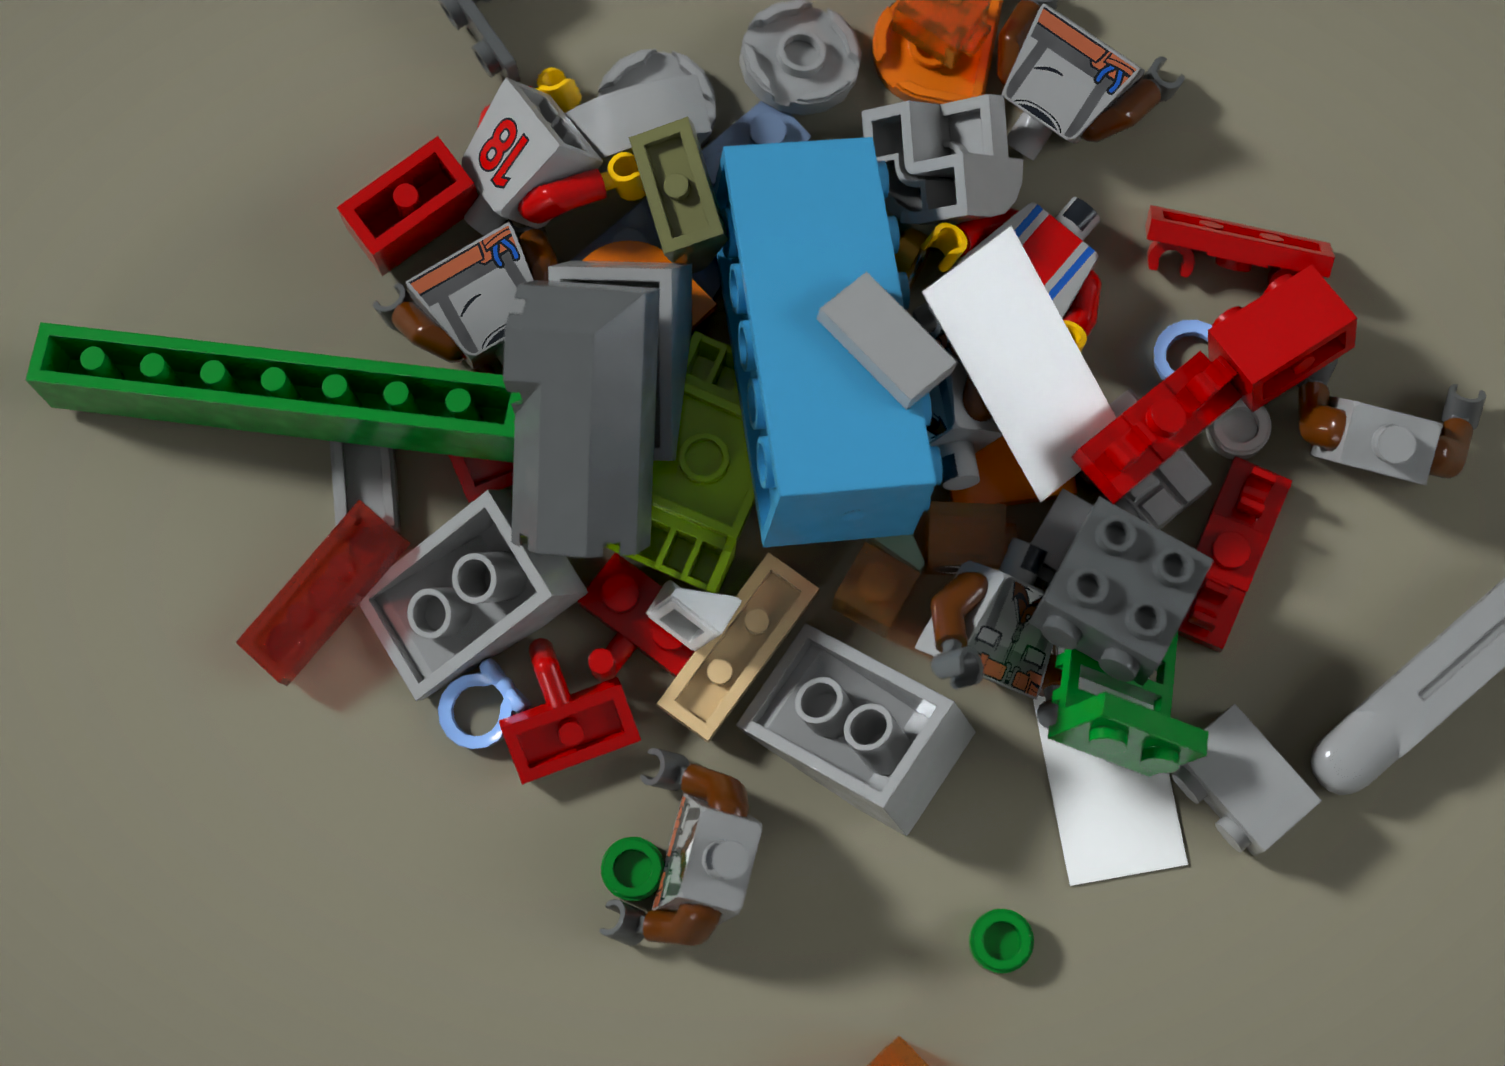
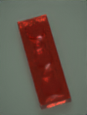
(323, 593)

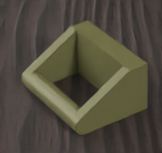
(680, 193)

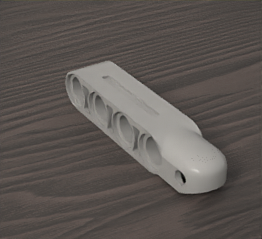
(1414, 699)

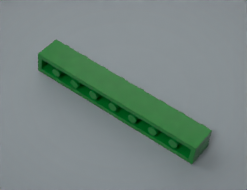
(274, 391)

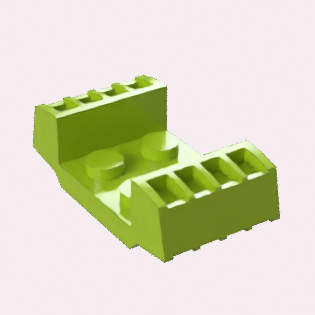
(708, 488)

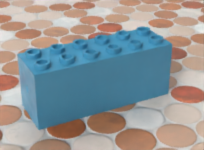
(820, 432)

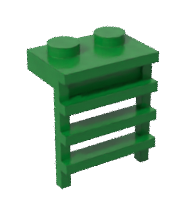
(1121, 729)

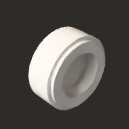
(1240, 431)

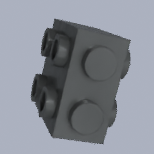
(1120, 593)

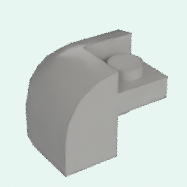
(945, 159)

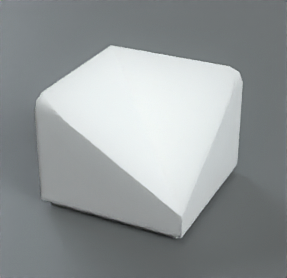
(692, 614)

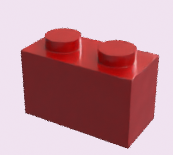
(409, 205)
(1283, 336)

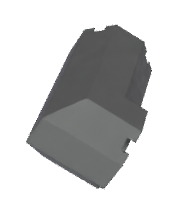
(584, 416)

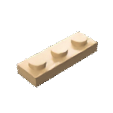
(730, 663)

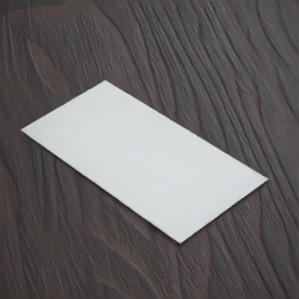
(1021, 359)
(1108, 815)

